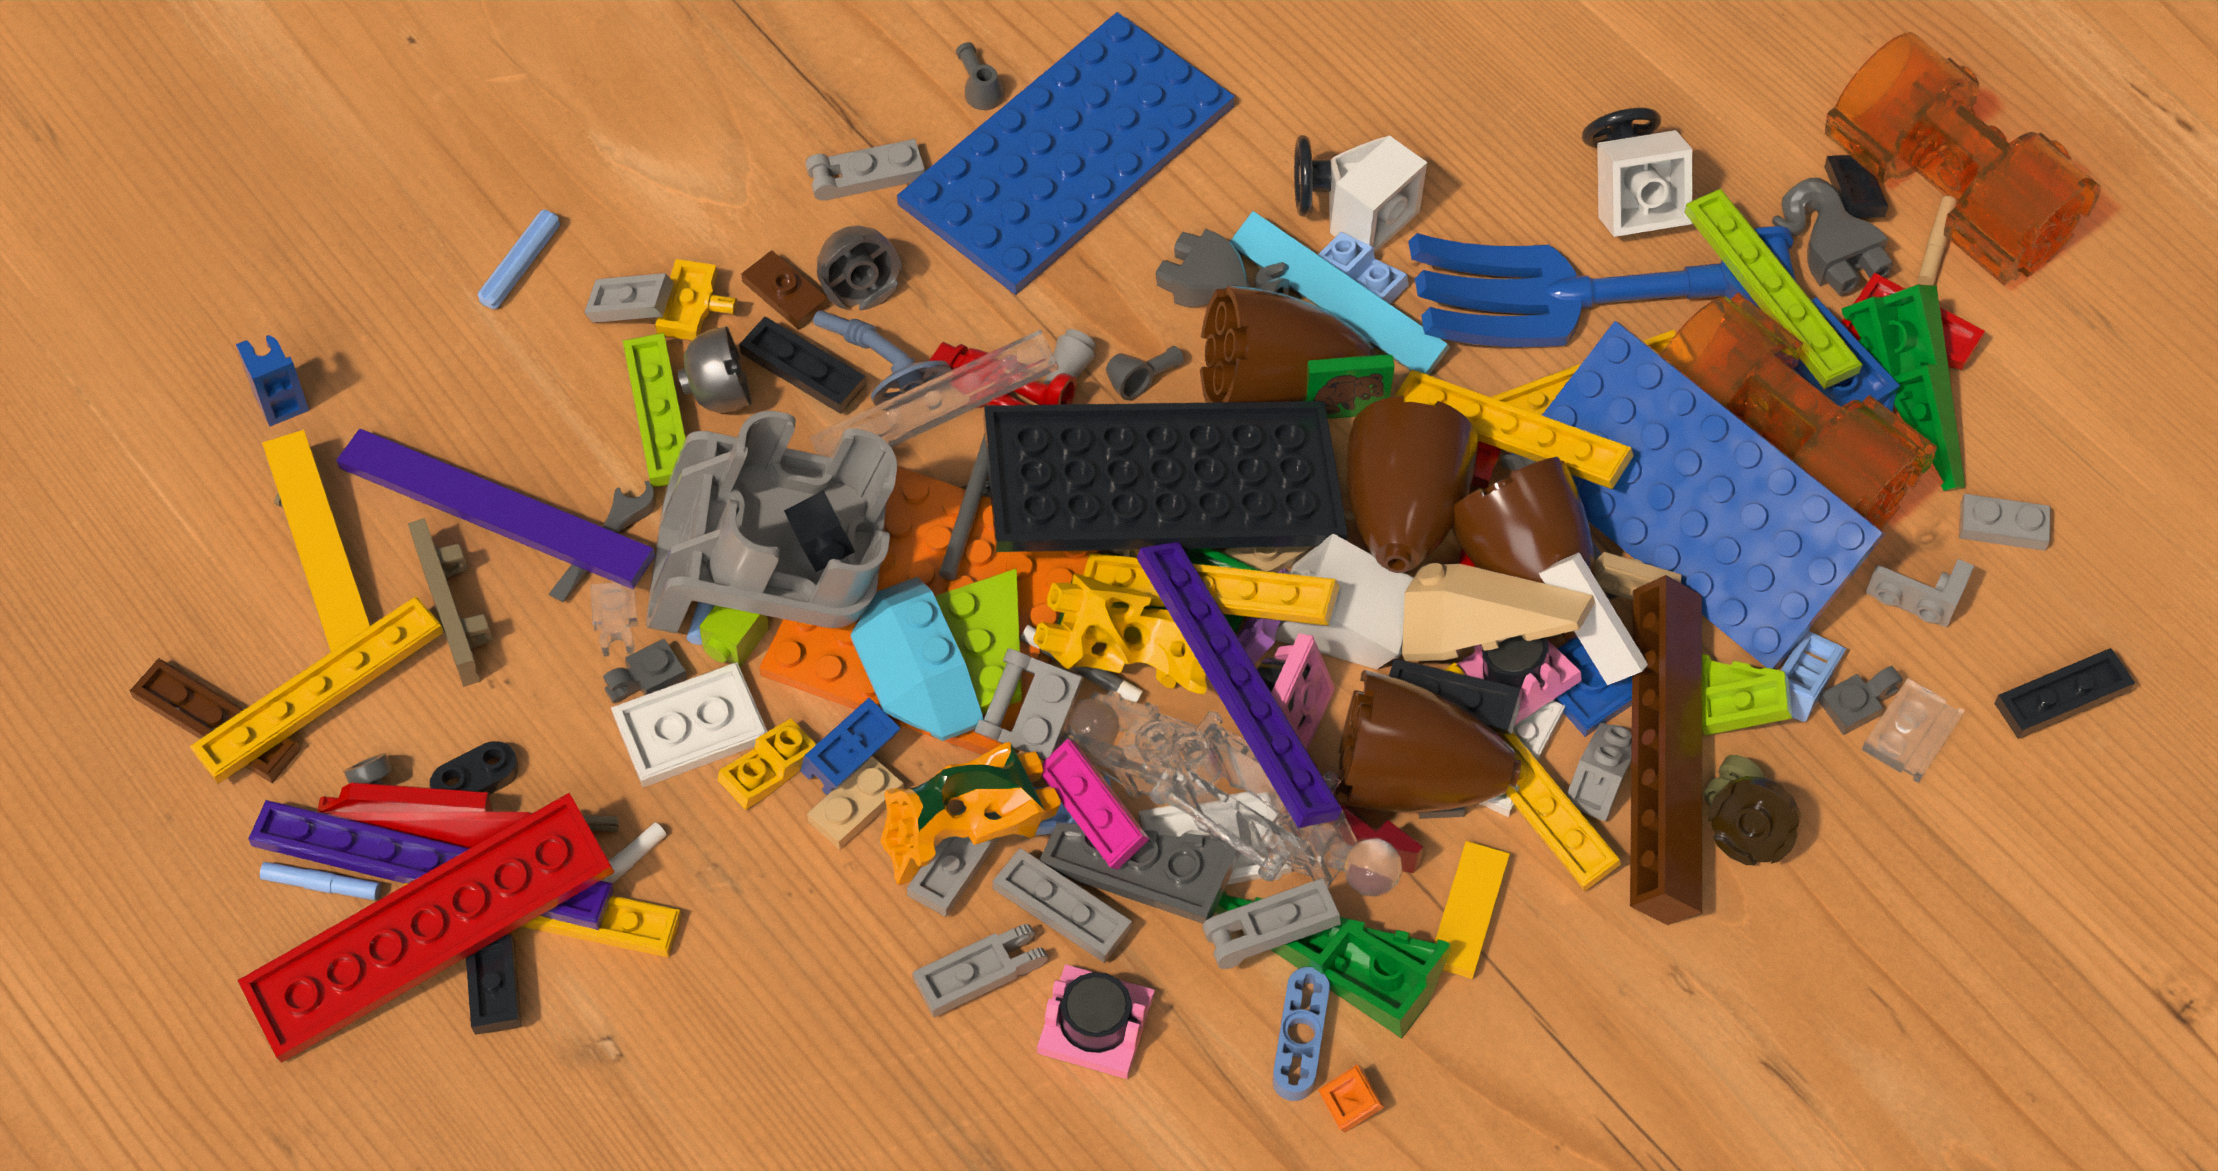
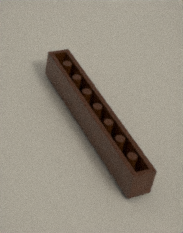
(1667, 753)

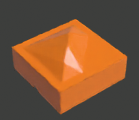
(1351, 1098)

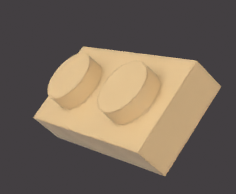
(853, 803)

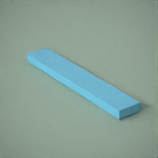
(1340, 295)

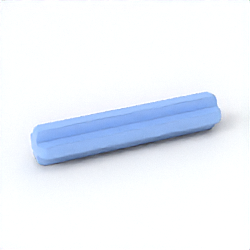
(518, 259)

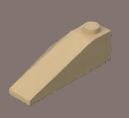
(1471, 606)

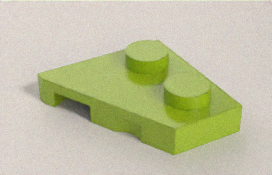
(1742, 696)

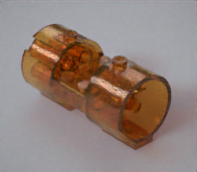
(1916, 114)
(1748, 367)

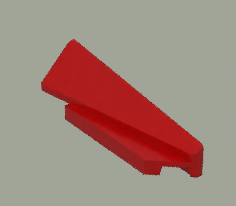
(429, 813)

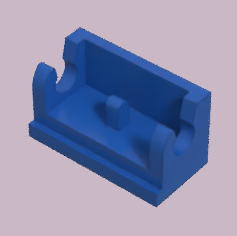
(273, 382)
(849, 745)

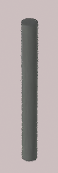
(966, 515)

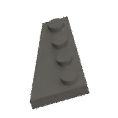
(1165, 873)

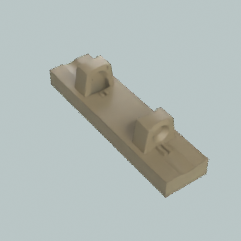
(460, 633)

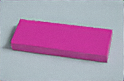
(1093, 804)

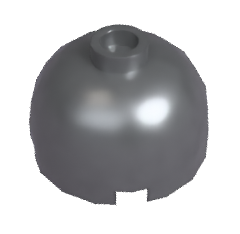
(858, 267)
(715, 372)

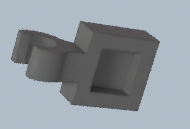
(646, 670)
(1857, 703)

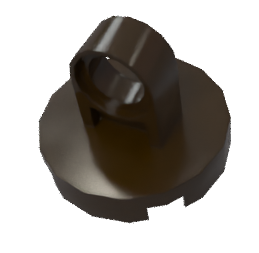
(1755, 820)

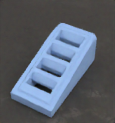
(1806, 696)

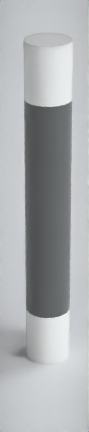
(1100, 677)

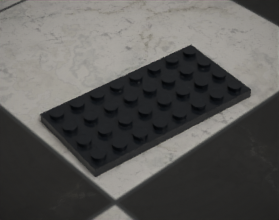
(1161, 475)

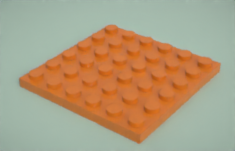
(920, 524)

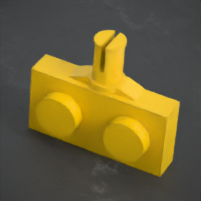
(692, 300)

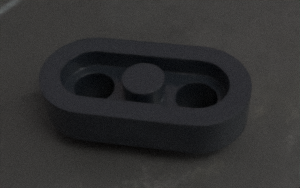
(475, 772)

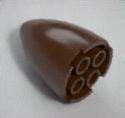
(1263, 345)
(1406, 475)
(1525, 523)
(1418, 751)

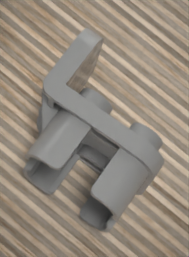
(732, 543)

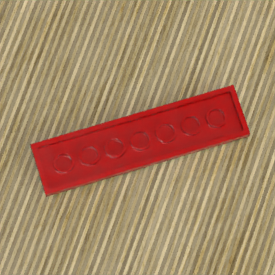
(424, 927)

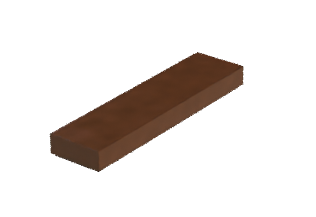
(202, 711)

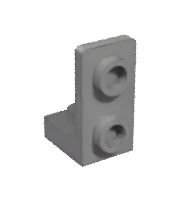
(1917, 598)
(1601, 771)

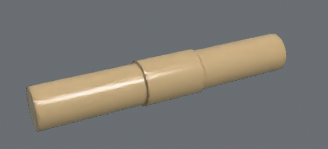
(1936, 243)

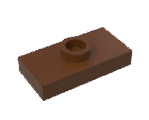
(784, 289)

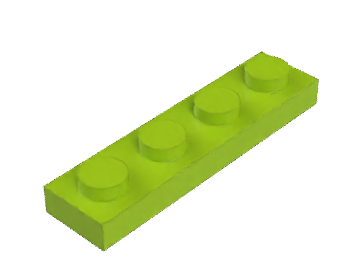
(655, 404)

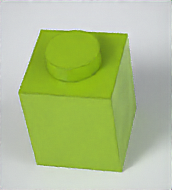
(732, 634)

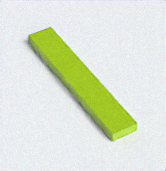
(1772, 287)

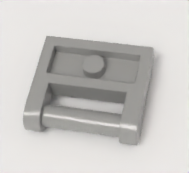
(1043, 710)

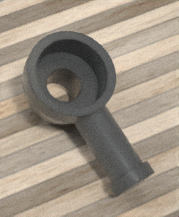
(984, 86)
(1133, 376)

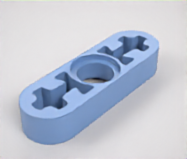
(1285, 1044)

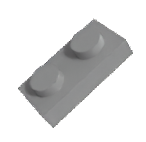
(629, 297)
(2004, 522)

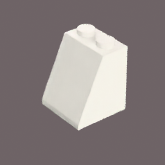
(1367, 609)

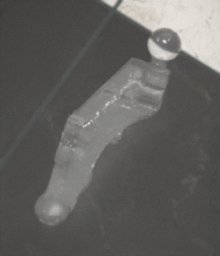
(1186, 761)

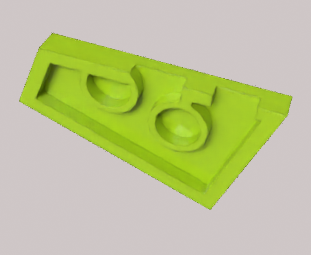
(984, 626)

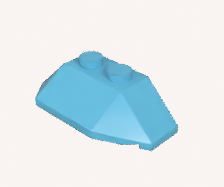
(916, 661)

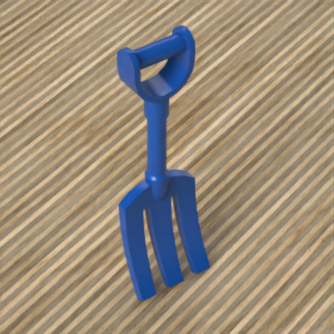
(1554, 293)

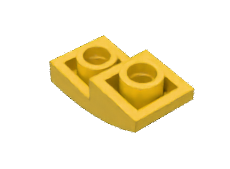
(768, 766)

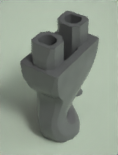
(1838, 241)
(1209, 265)

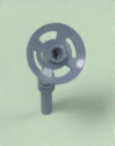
(905, 371)

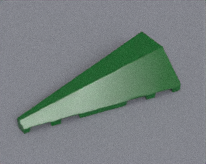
(1909, 343)
(1369, 968)

